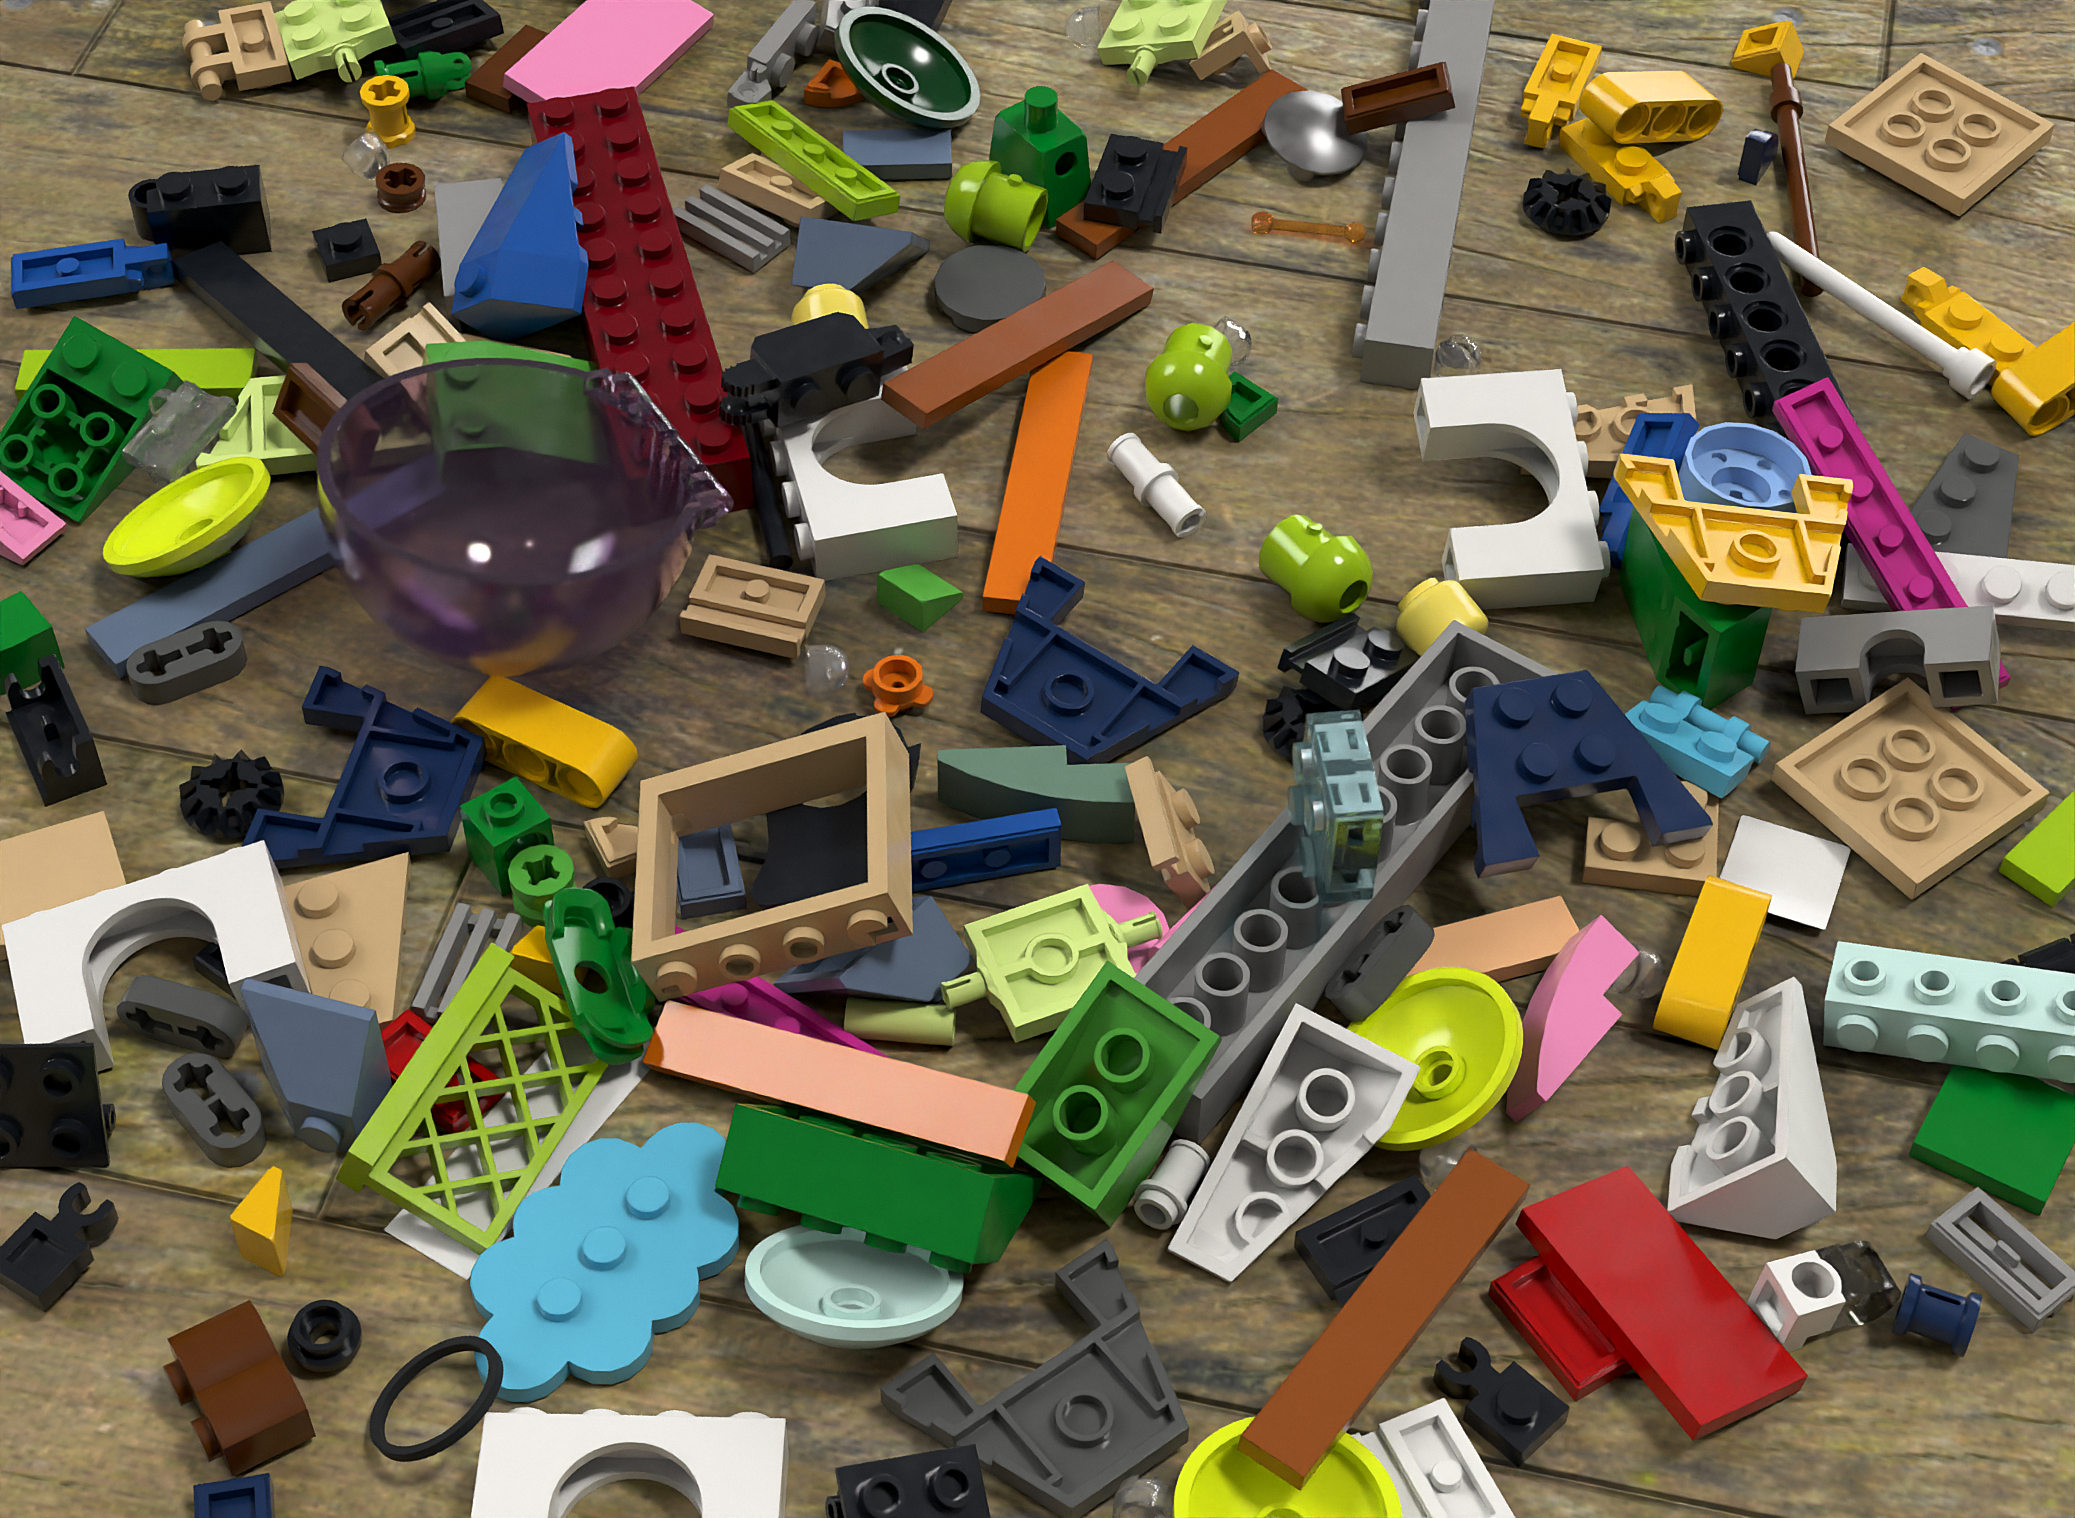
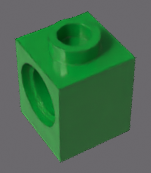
(501, 826)

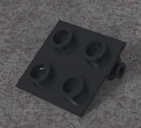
(52, 1107)
(912, 1486)

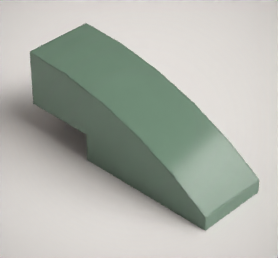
(1008, 781)

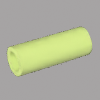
(900, 1021)

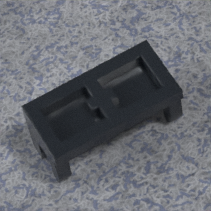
(53, 735)

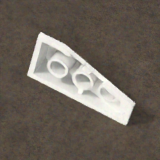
(1300, 1129)
(1764, 1134)

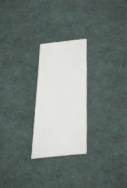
(512, 1154)

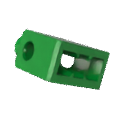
(1044, 150)

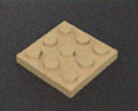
(1939, 134)
(1910, 787)

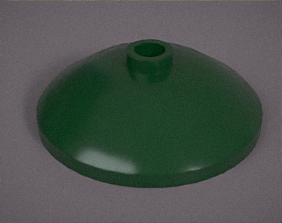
(906, 68)

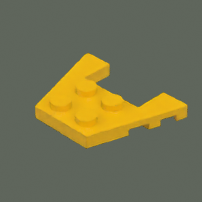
(1741, 551)

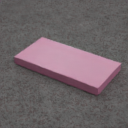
(608, 47)

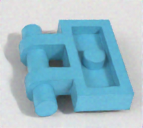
(1697, 741)

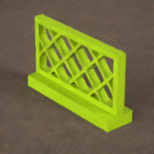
(425, 1083)

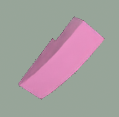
(1568, 1013)

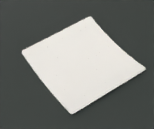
(1791, 866)

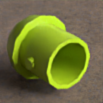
(994, 206)
(1190, 378)
(1319, 571)

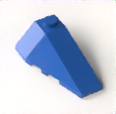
(527, 255)

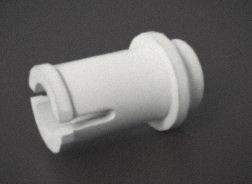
(1164, 1196)

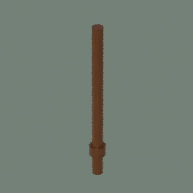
(1786, 111)

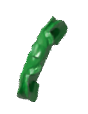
(584, 934)

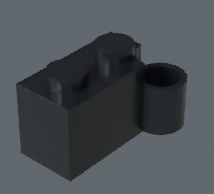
(203, 209)

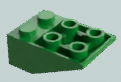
(78, 418)
(1688, 640)

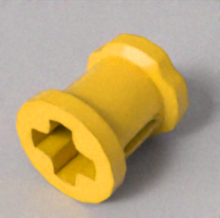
(386, 102)

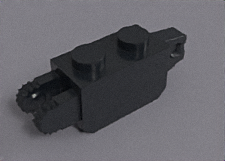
(811, 370)

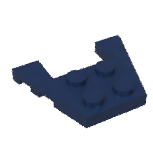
(1075, 696)
(1557, 743)
(395, 789)

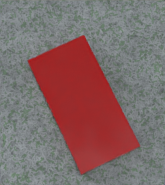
(1661, 1302)

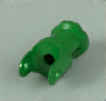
(430, 73)

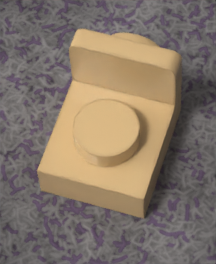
(1228, 42)

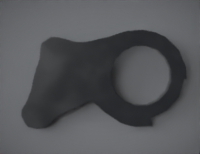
(818, 847)

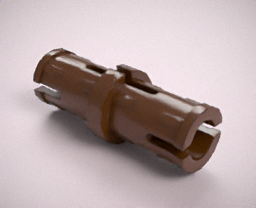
(391, 285)

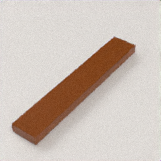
(1212, 146)
(1016, 344)
(1382, 1320)

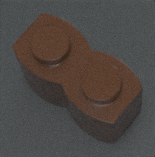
(239, 1388)

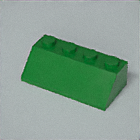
(874, 1184)

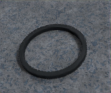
(460, 1428)

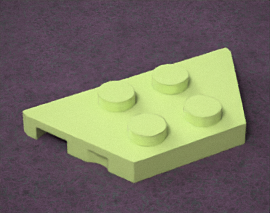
(259, 433)

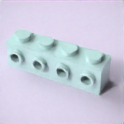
(1961, 1021)

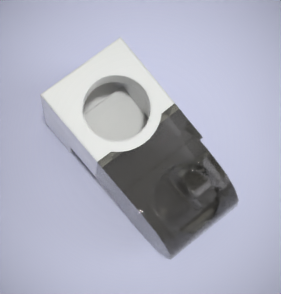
(1822, 1292)

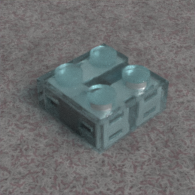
(1336, 806)

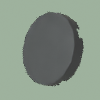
(987, 285)

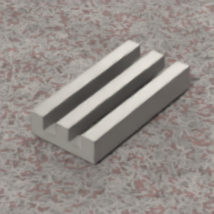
(737, 224)
(460, 924)
(1997, 1264)

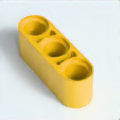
(1650, 106)
(2040, 385)
(548, 741)
(1712, 962)

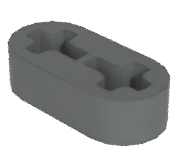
(186, 662)
(1379, 963)
(183, 1016)
(202, 1117)

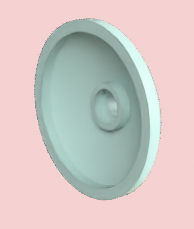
(848, 1291)

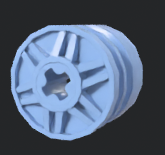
(1741, 467)

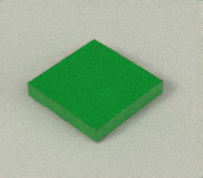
(1999, 1134)

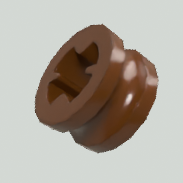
(400, 187)

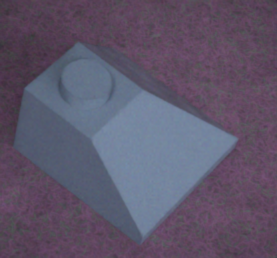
(851, 254)
(892, 970)
(320, 1061)

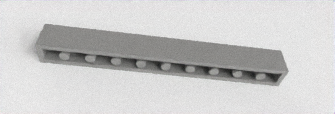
(1422, 203)

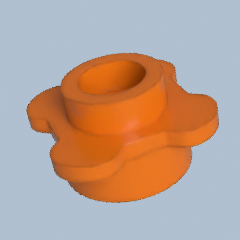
(897, 685)

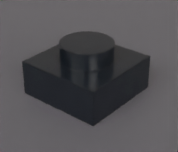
(347, 250)

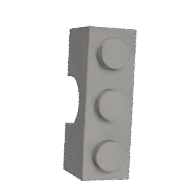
(1849, 654)

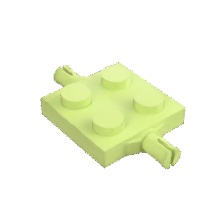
(1156, 33)
(332, 34)
(1044, 957)

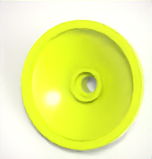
(189, 520)
(1463, 1039)
(1229, 1484)

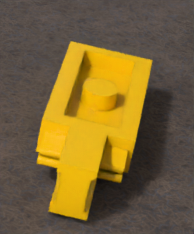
(1557, 86)
(1626, 169)
(1962, 320)

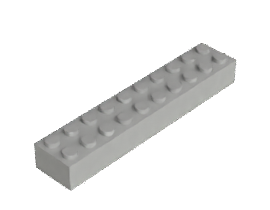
(1261, 930)

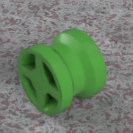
(542, 865)

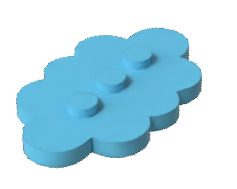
(605, 1261)

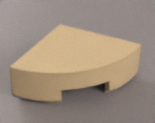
(613, 845)

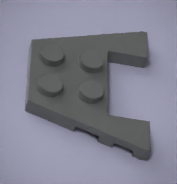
(1074, 1421)

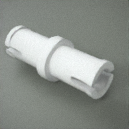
(1156, 485)

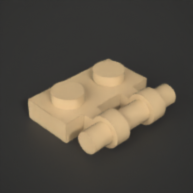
(253, 47)

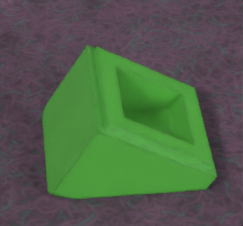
(916, 595)

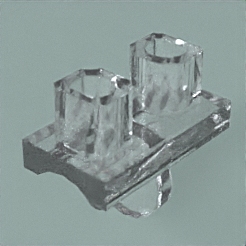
(178, 432)

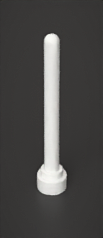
(1965, 369)

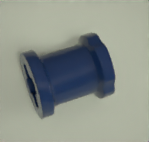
(1937, 1314)

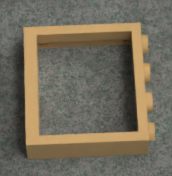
(752, 785)

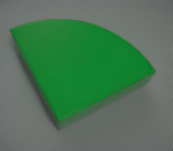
(1248, 407)

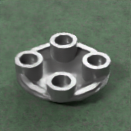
(1312, 135)

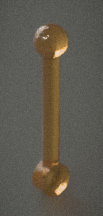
(1264, 223)

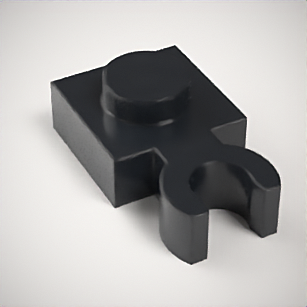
(49, 1255)
(1504, 1407)

